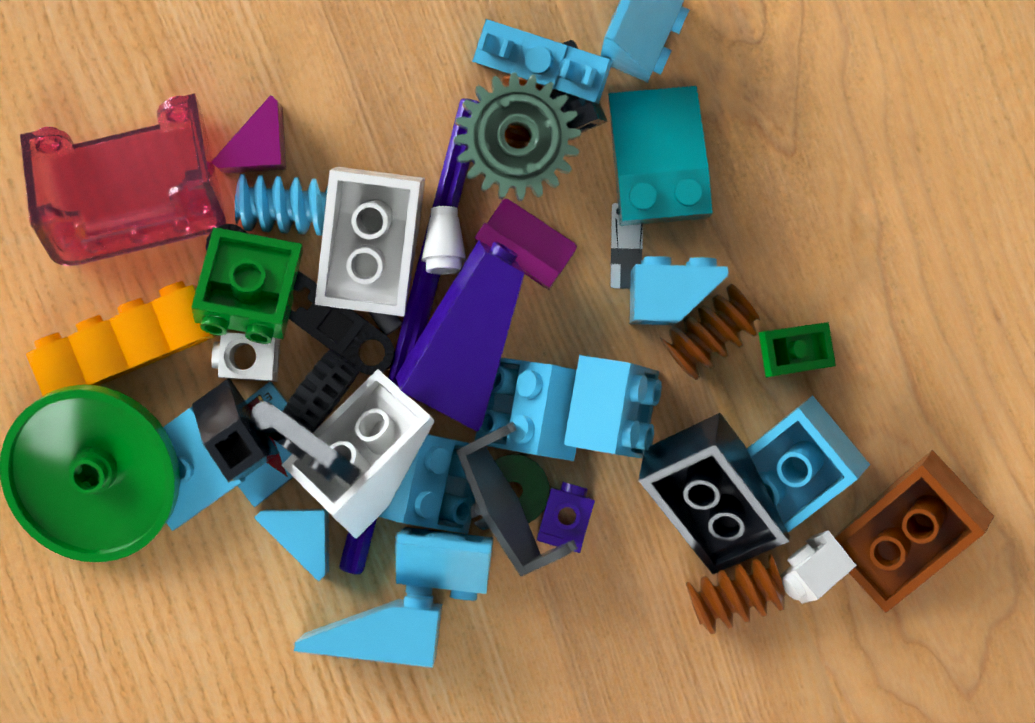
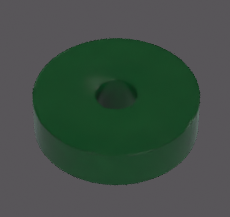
(531, 478)

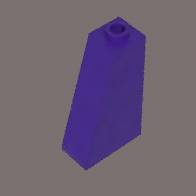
(465, 338)

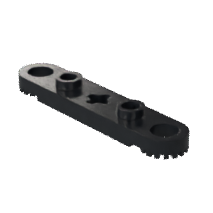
(334, 327)

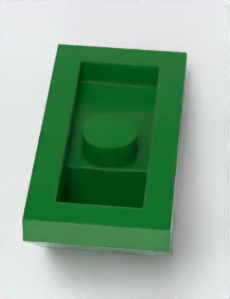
(797, 349)

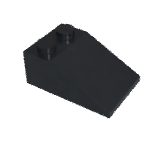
(713, 494)

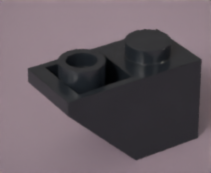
(229, 434)

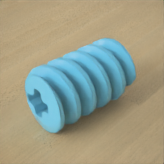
(280, 205)

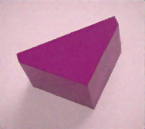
(257, 144)

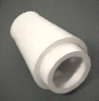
(444, 242)

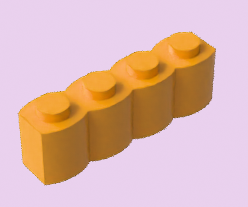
(120, 344)

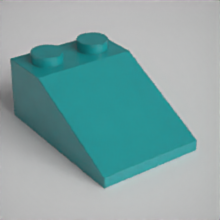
(659, 156)

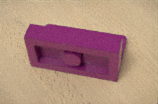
(539, 247)

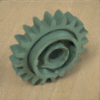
(517, 107)

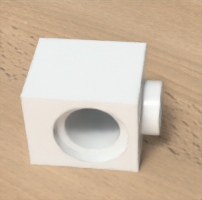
(263, 369)

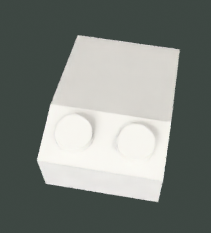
(369, 240)
(381, 436)

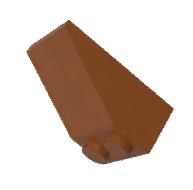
(912, 531)

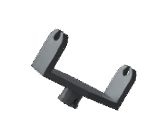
(502, 508)

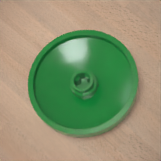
(89, 473)

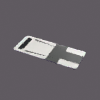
(625, 250)

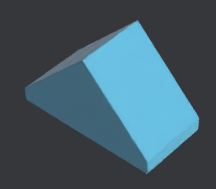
(302, 534)

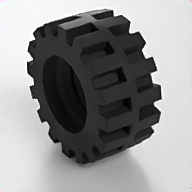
(321, 390)

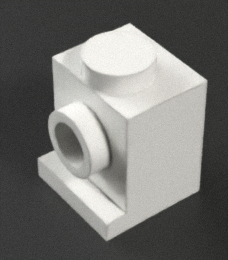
(816, 568)

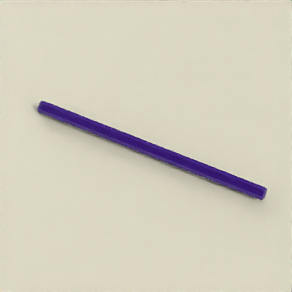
(417, 313)

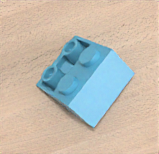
(669, 292)
(537, 403)
(612, 407)
(434, 489)

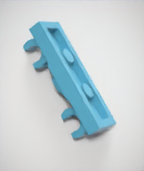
(551, 61)

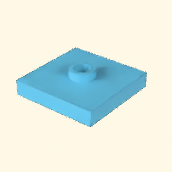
(199, 475)

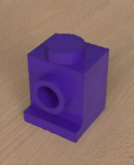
(552, 530)

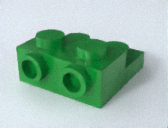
(247, 285)

